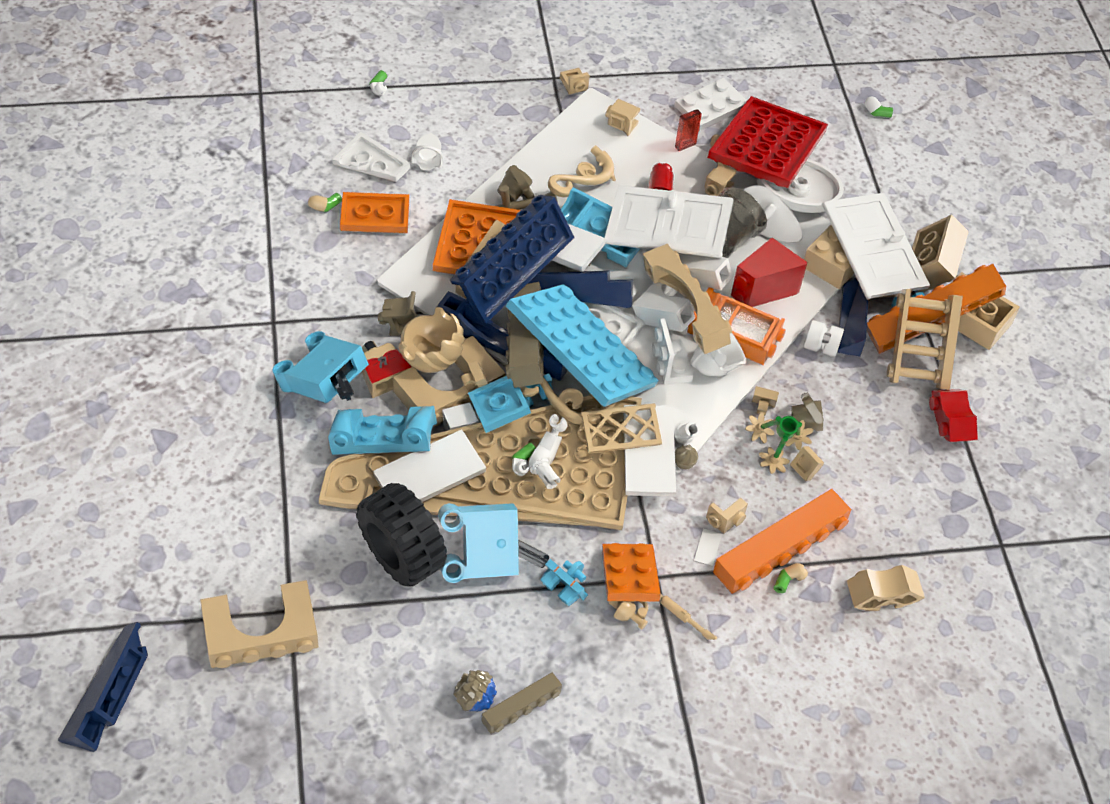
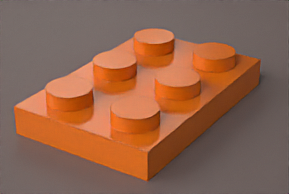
(374, 212)
(630, 572)

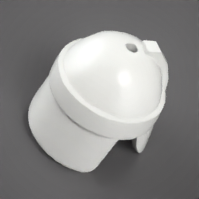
(719, 361)

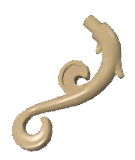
(585, 174)
(559, 403)

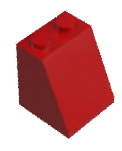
(768, 275)

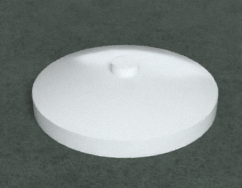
(809, 188)

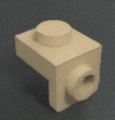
(575, 80)
(728, 518)

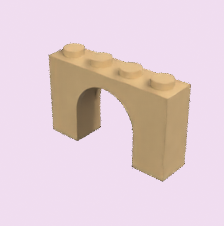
(416, 392)
(230, 646)

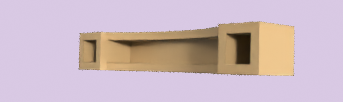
(665, 267)

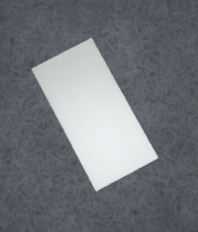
(708, 547)

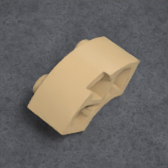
(882, 588)

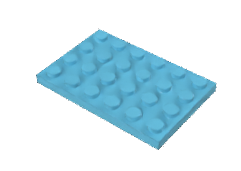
(582, 344)

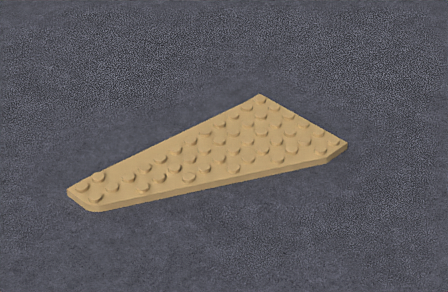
(589, 486)

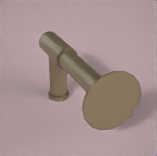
(516, 204)

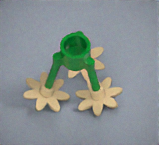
(790, 432)

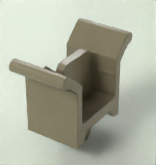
(397, 313)

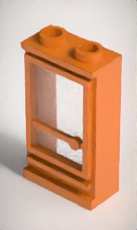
(752, 328)

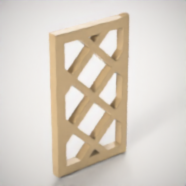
(612, 445)

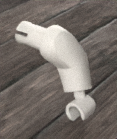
(683, 428)
(545, 453)

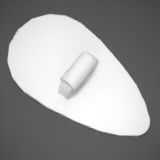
(780, 220)

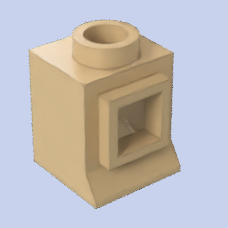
(622, 116)
(719, 179)

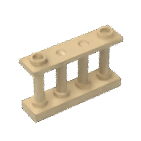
(947, 330)

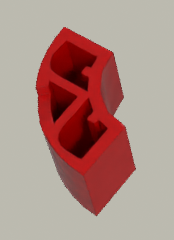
(954, 415)

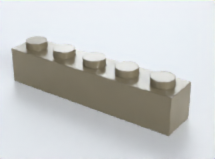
(521, 703)

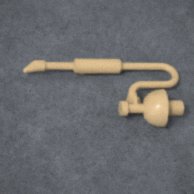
(627, 610)

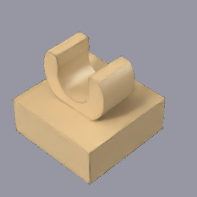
(476, 378)
(764, 398)
(807, 463)

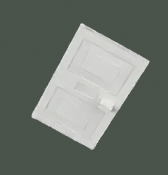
(660, 217)
(875, 245)

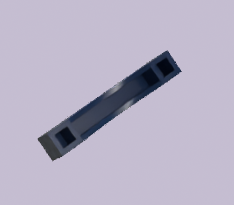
(490, 334)

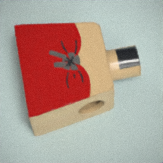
(383, 365)

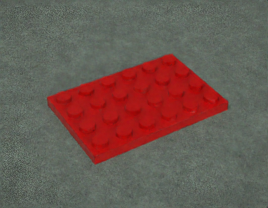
(768, 141)

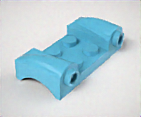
(593, 216)
(382, 434)

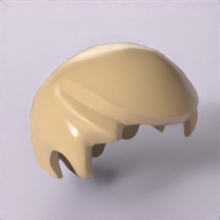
(432, 341)

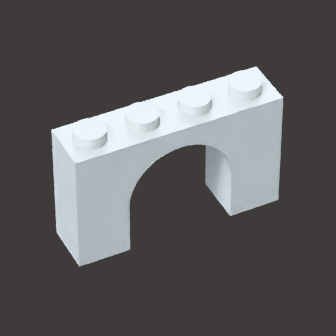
(659, 299)

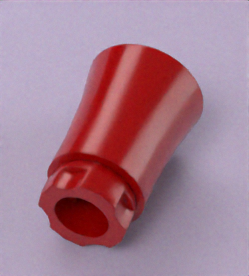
(661, 177)

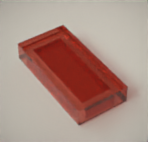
(688, 130)

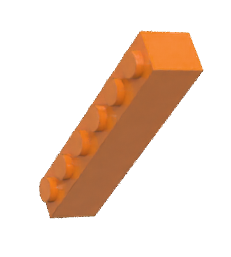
(976, 288)
(782, 541)

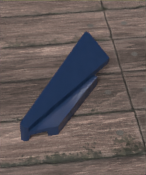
(590, 286)
(853, 319)
(107, 691)

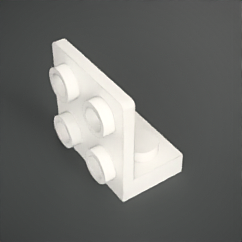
(671, 356)

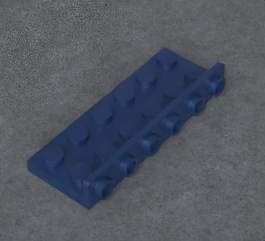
(513, 257)

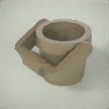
(518, 183)
(810, 412)

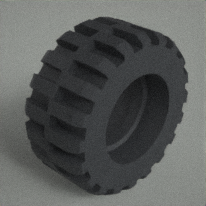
(401, 534)

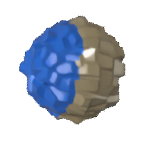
(475, 691)

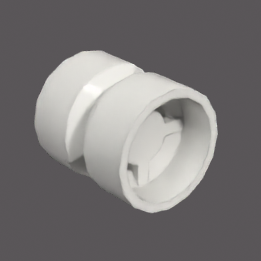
(816, 335)

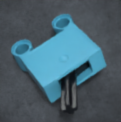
(323, 370)
(488, 542)

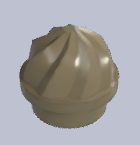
(686, 457)

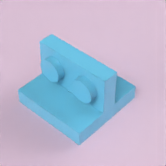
(499, 403)

